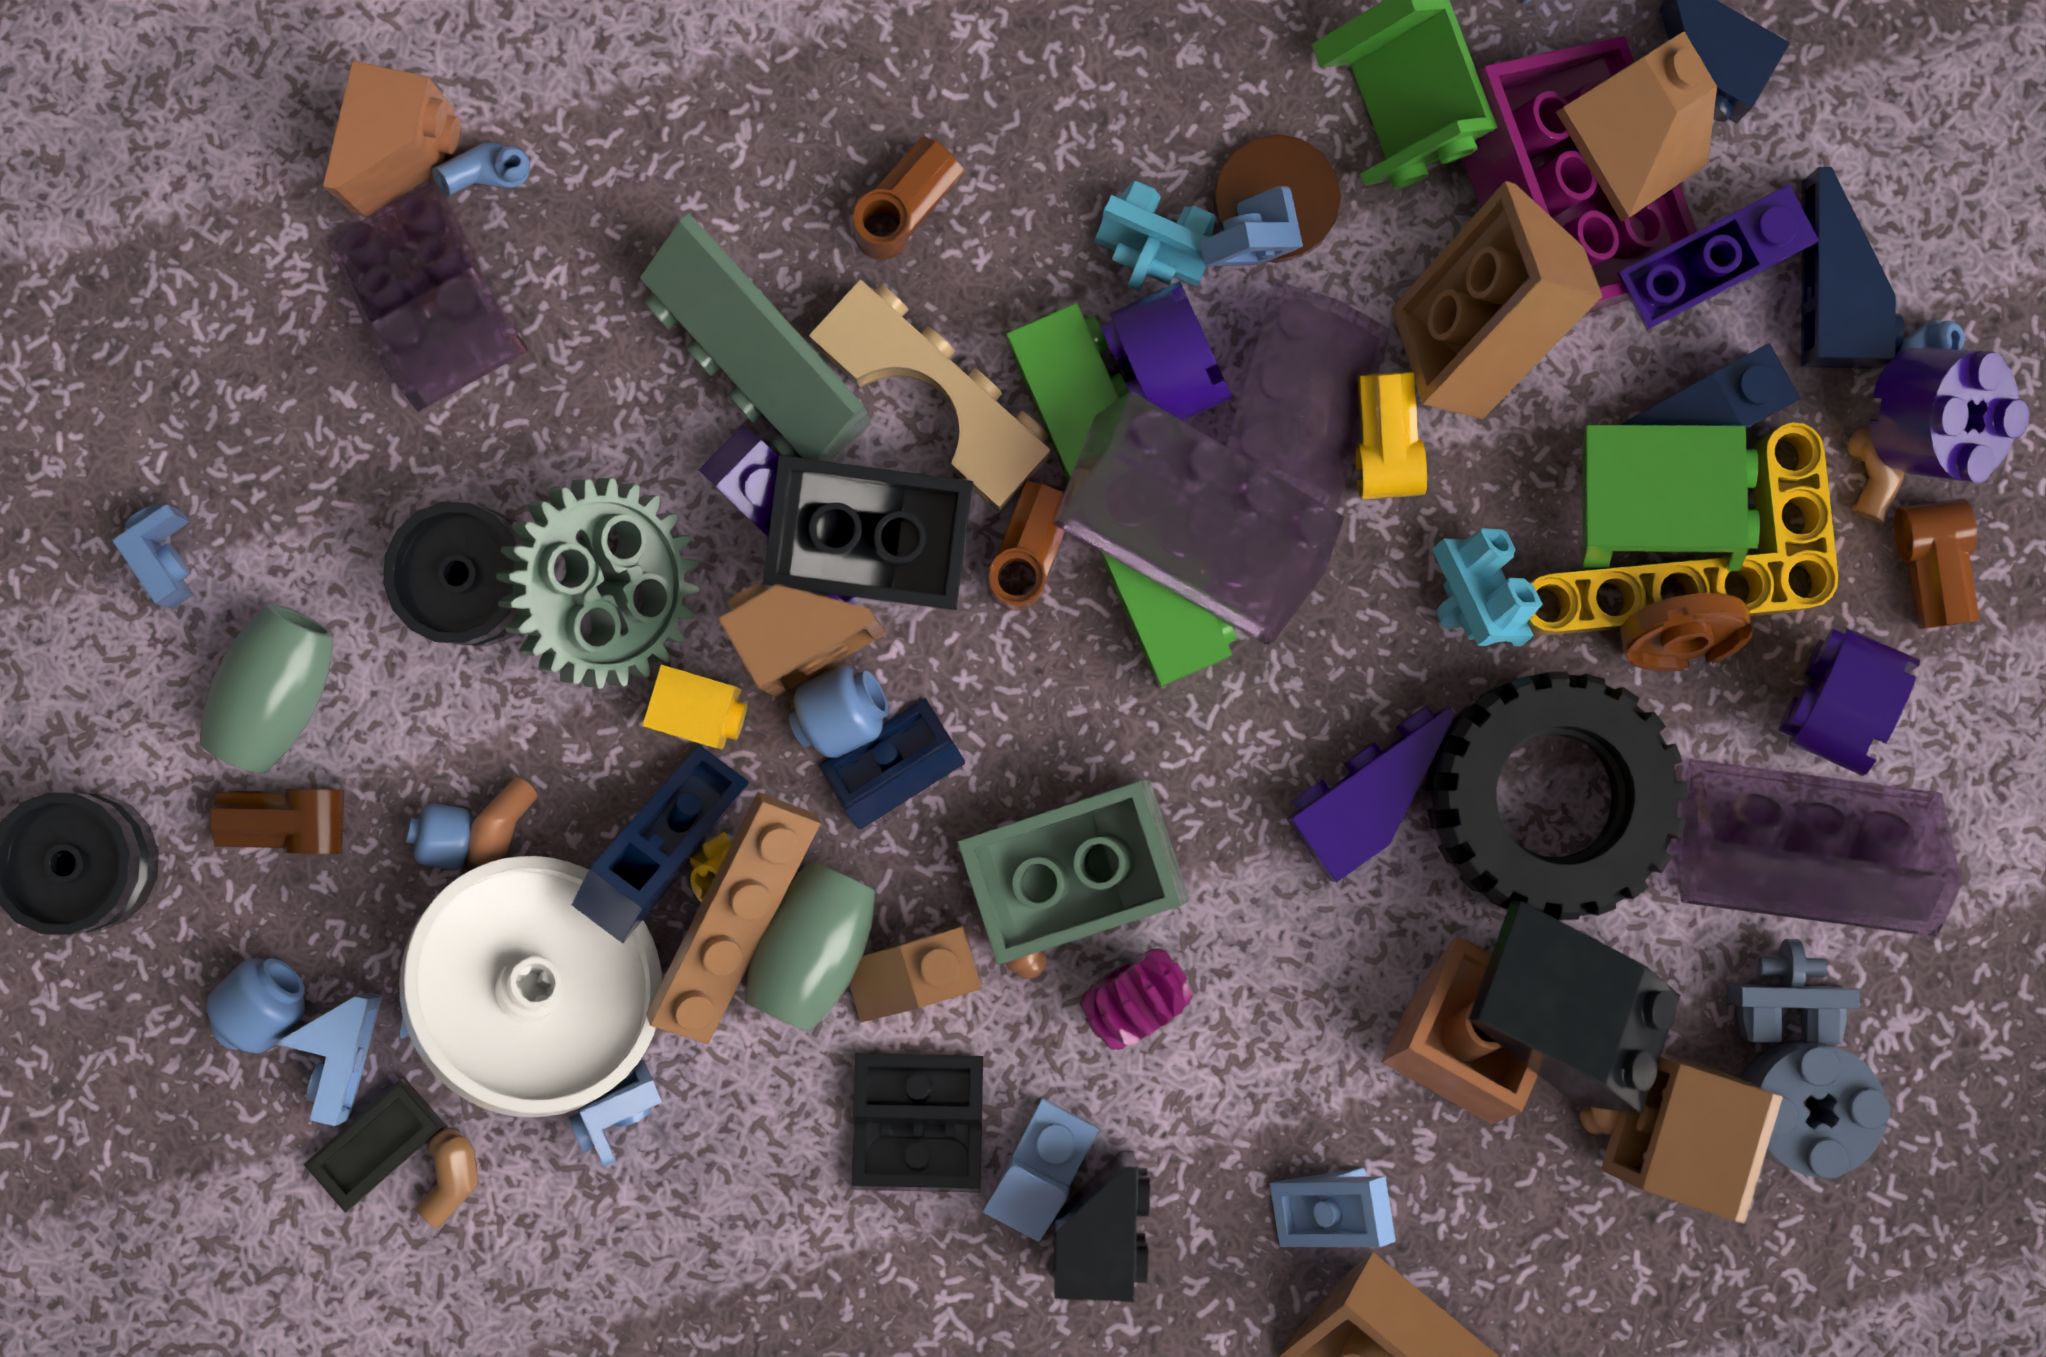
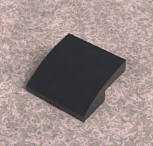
(917, 1123)

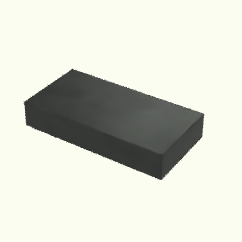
(374, 1144)

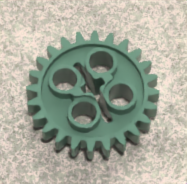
(598, 582)

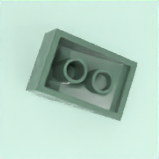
(1073, 871)

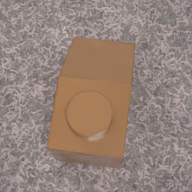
(915, 974)

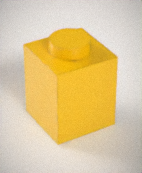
(695, 708)

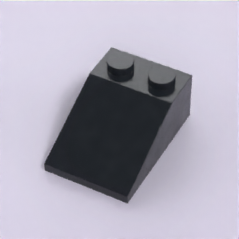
(867, 533)
(1575, 1010)

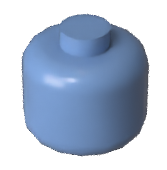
(440, 836)

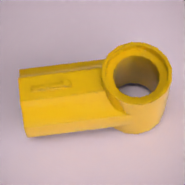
(1389, 447)

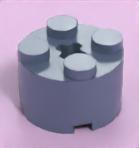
(1848, 1104)

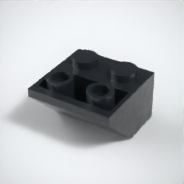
(1096, 1235)

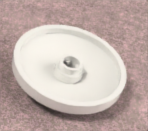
(523, 992)

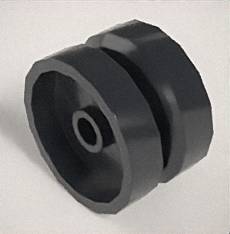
(427, 568)
(112, 857)

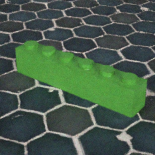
(1068, 388)

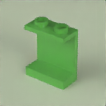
(1413, 84)
(1667, 491)

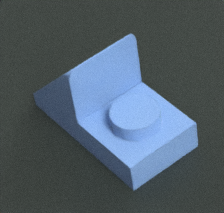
(344, 1039)
(1041, 1170)
(1333, 1210)

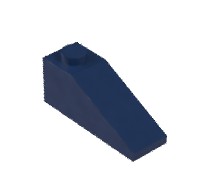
(1844, 291)
(1729, 397)
(658, 844)

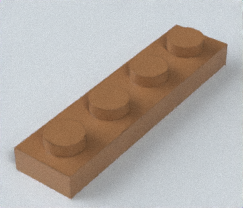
(733, 918)

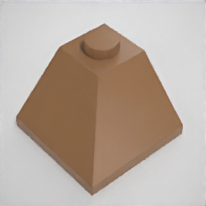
(1646, 125)

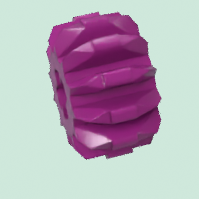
(1136, 999)

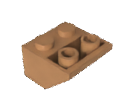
(1696, 1138)

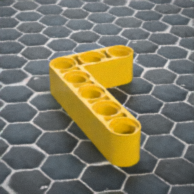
(1764, 572)

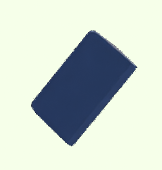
(893, 767)

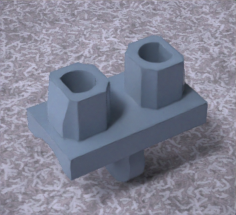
(1821, 1006)

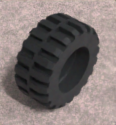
(1639, 776)

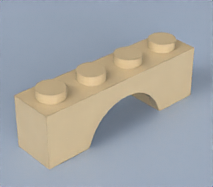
(874, 342)

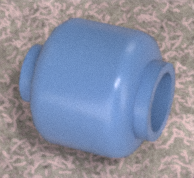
(838, 711)
(256, 1005)

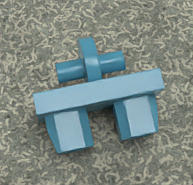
(1151, 242)
(1479, 593)

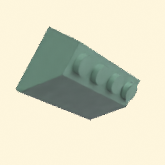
(752, 345)

